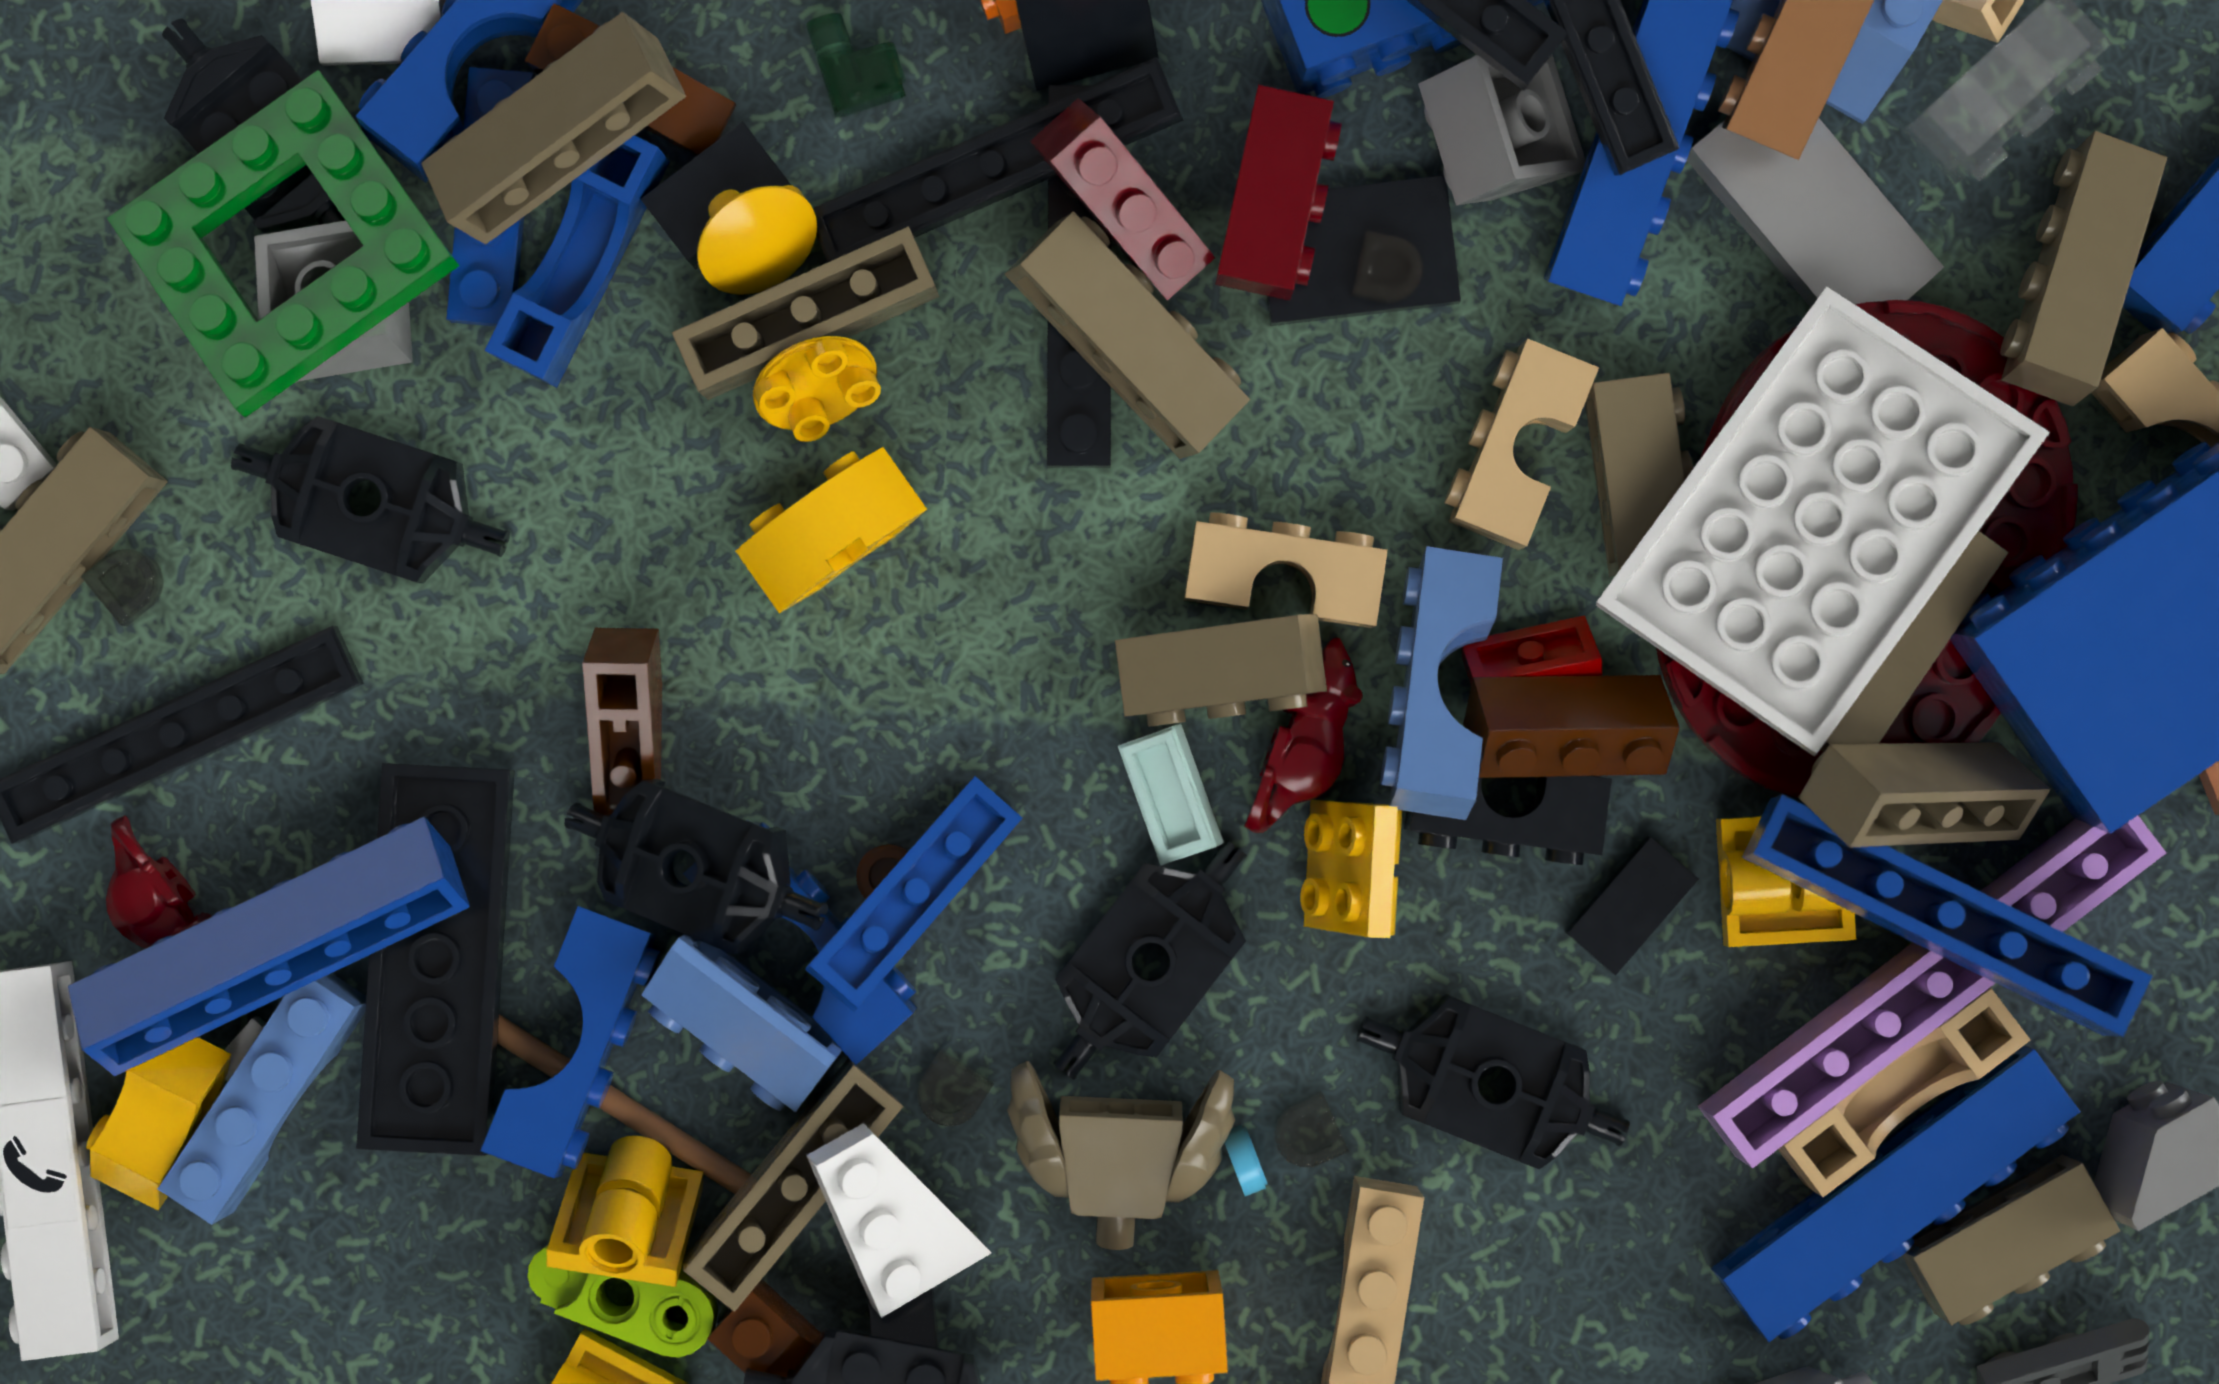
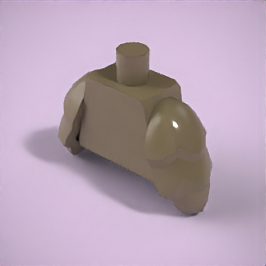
(1118, 1153)

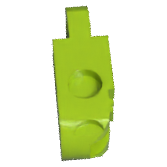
(643, 1323)

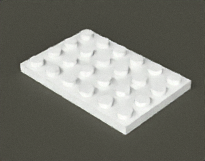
(1821, 520)

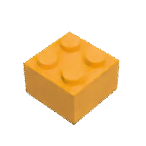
(1159, 1327)

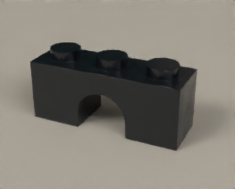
(1563, 817)

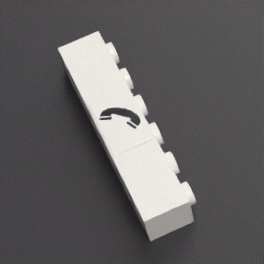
(46, 1192)

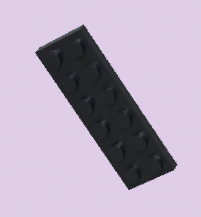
(440, 989)

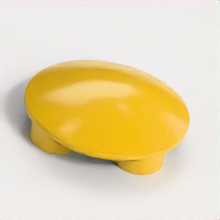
(755, 238)
(816, 385)

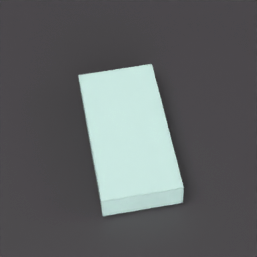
(1170, 794)

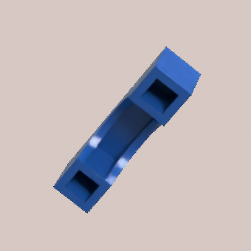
(415, 107)
(560, 298)
(882, 1010)
(543, 1122)

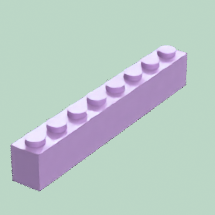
(1913, 994)

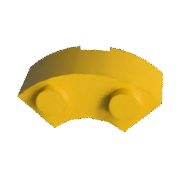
(829, 528)
(156, 1118)

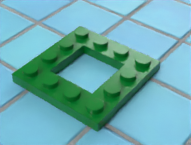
(265, 356)

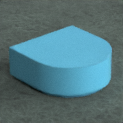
(1245, 1161)

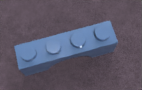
(1435, 756)
(272, 1077)

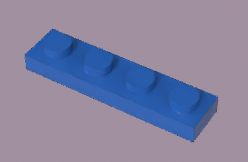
(490, 271)
(913, 894)

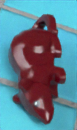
(1310, 751)
(146, 895)

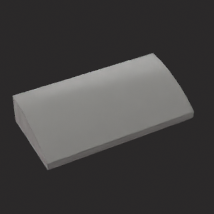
(1816, 217)

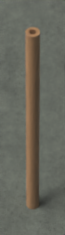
(628, 1111)

